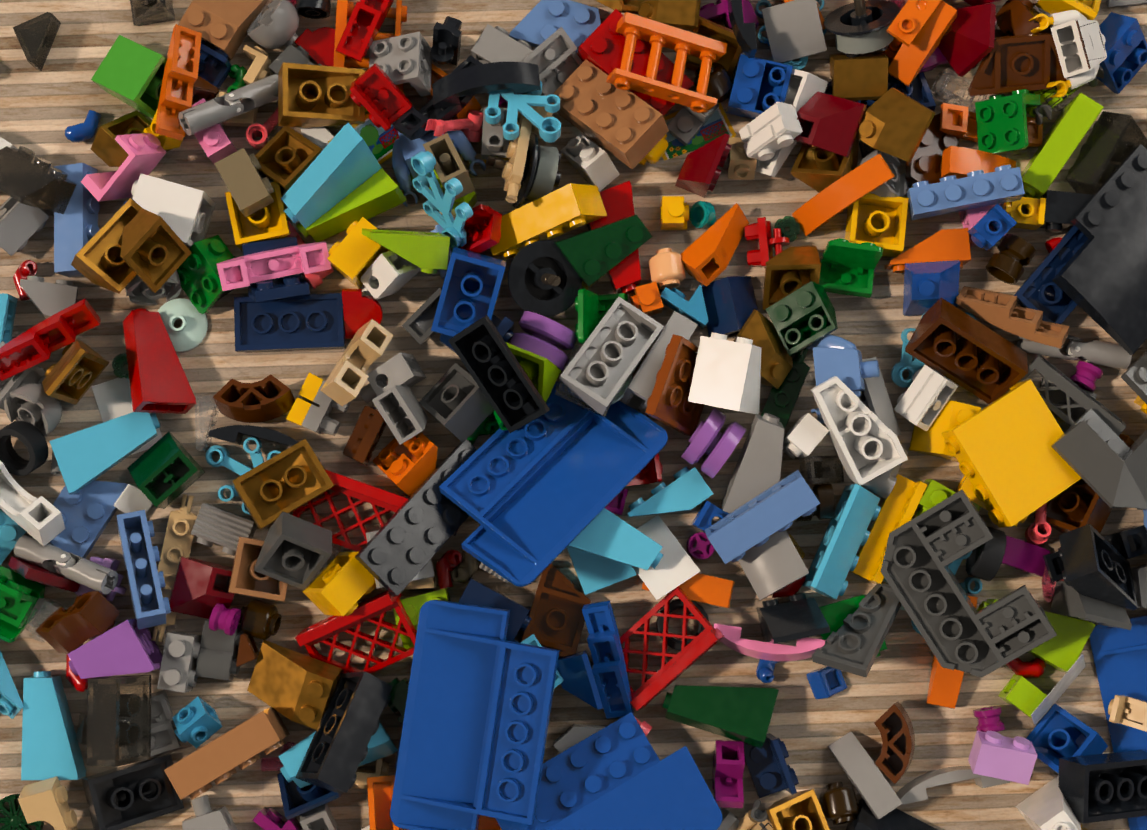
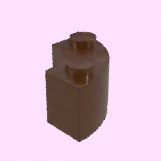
(1015, 17)
(254, 401)
(83, 620)
(897, 741)

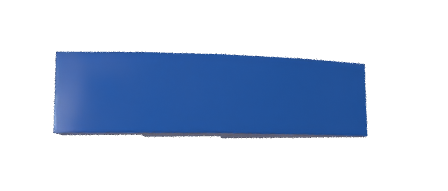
(608, 659)

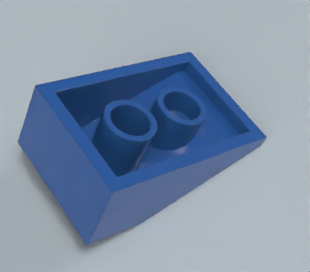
(467, 291)

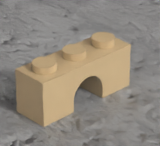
(349, 373)
(48, 803)

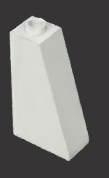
(1048, 809)

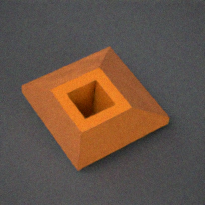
(408, 463)

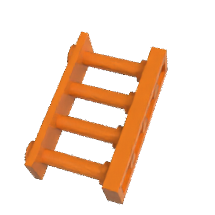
(343, 13)
(909, 23)
(683, 44)

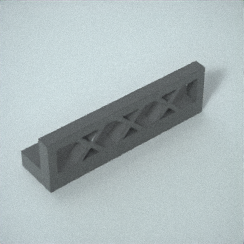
(1074, 391)

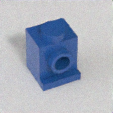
(999, 220)
(705, 515)

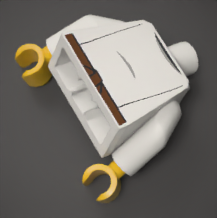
(1078, 47)

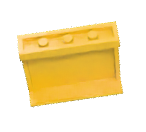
(1011, 455)

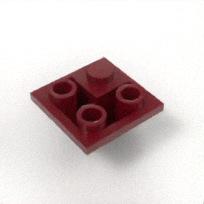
(969, 37)
(830, 123)
(700, 166)
(200, 587)

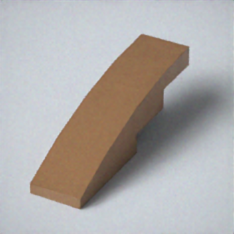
(1003, 313)

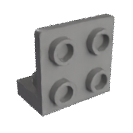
(404, 60)

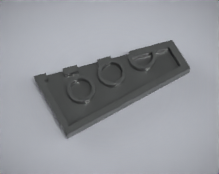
(862, 634)

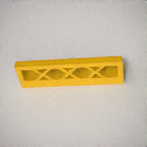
(894, 512)

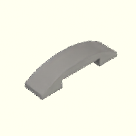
(916, 789)

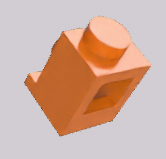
(647, 299)

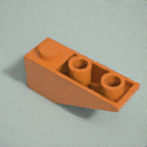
(941, 246)
(715, 247)

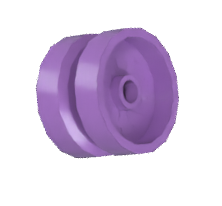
(544, 338)
(713, 443)

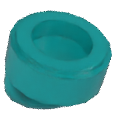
(702, 214)

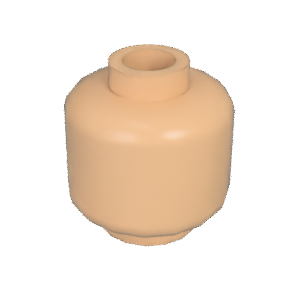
(667, 268)

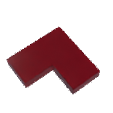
(41, 575)

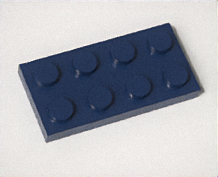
(289, 323)

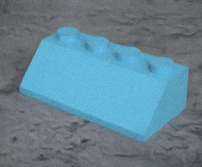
(842, 540)

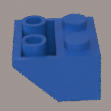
(1124, 49)
(757, 86)

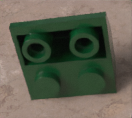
(803, 317)
(165, 471)

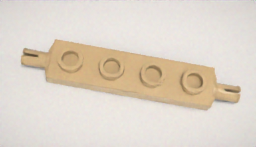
(517, 153)
(176, 543)

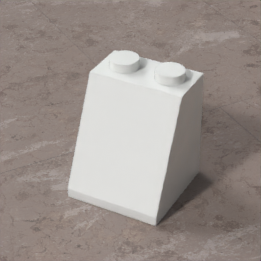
(180, 206)
(727, 374)

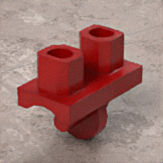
(762, 232)

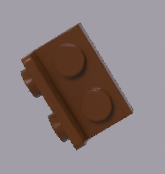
(365, 436)

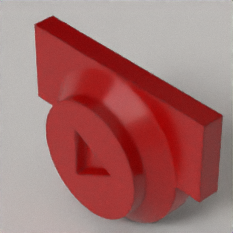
(319, 45)
(359, 310)

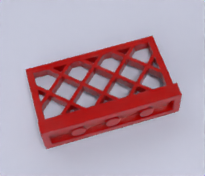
(360, 491)
(366, 611)
(681, 661)

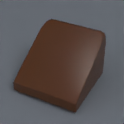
(203, 89)
(247, 650)

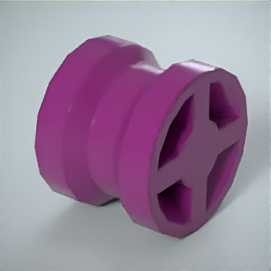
(1086, 375)
(702, 544)
(224, 619)
(989, 719)

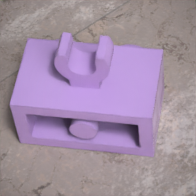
(1002, 757)

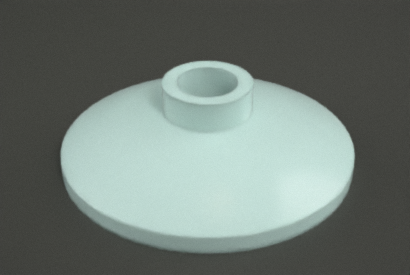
(193, 327)

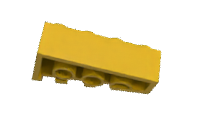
(549, 217)

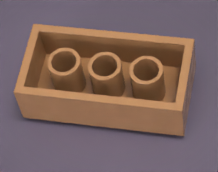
(610, 115)
(220, 757)

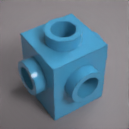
(196, 722)

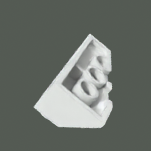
(800, 89)
(858, 435)

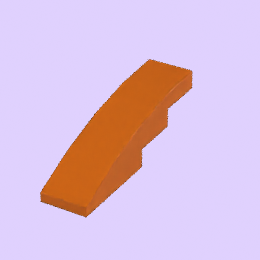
(178, 81)
(944, 682)

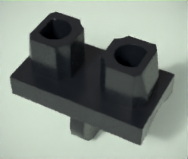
(446, 42)

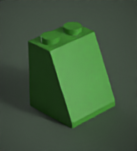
(132, 75)

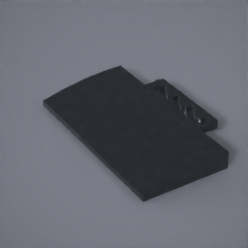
(1111, 267)

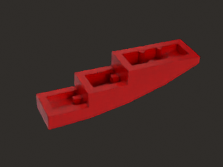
(363, 27)
(46, 337)

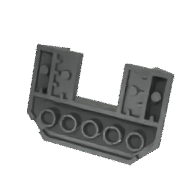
(1103, 459)
(938, 605)

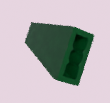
(725, 711)

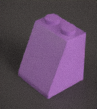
(117, 653)

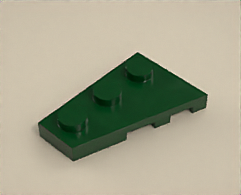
(603, 248)

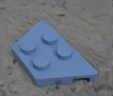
(549, 15)
(86, 515)

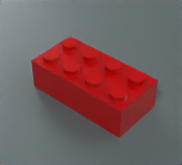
(605, 51)

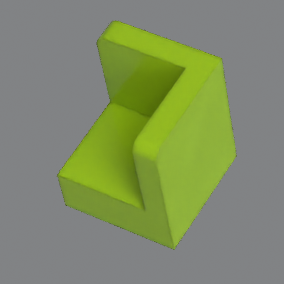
(1022, 694)

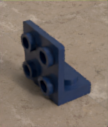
(278, 287)
(769, 767)

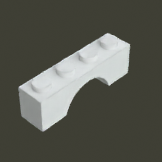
(31, 513)

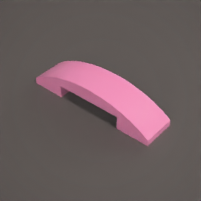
(273, 264)
(768, 651)

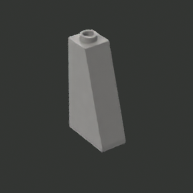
(645, 378)
(758, 463)

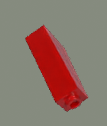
(619, 205)
(154, 367)

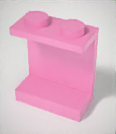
(144, 155)

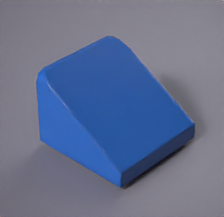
(826, 682)

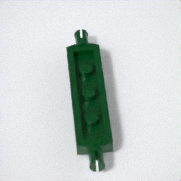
(783, 400)

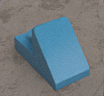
(694, 308)

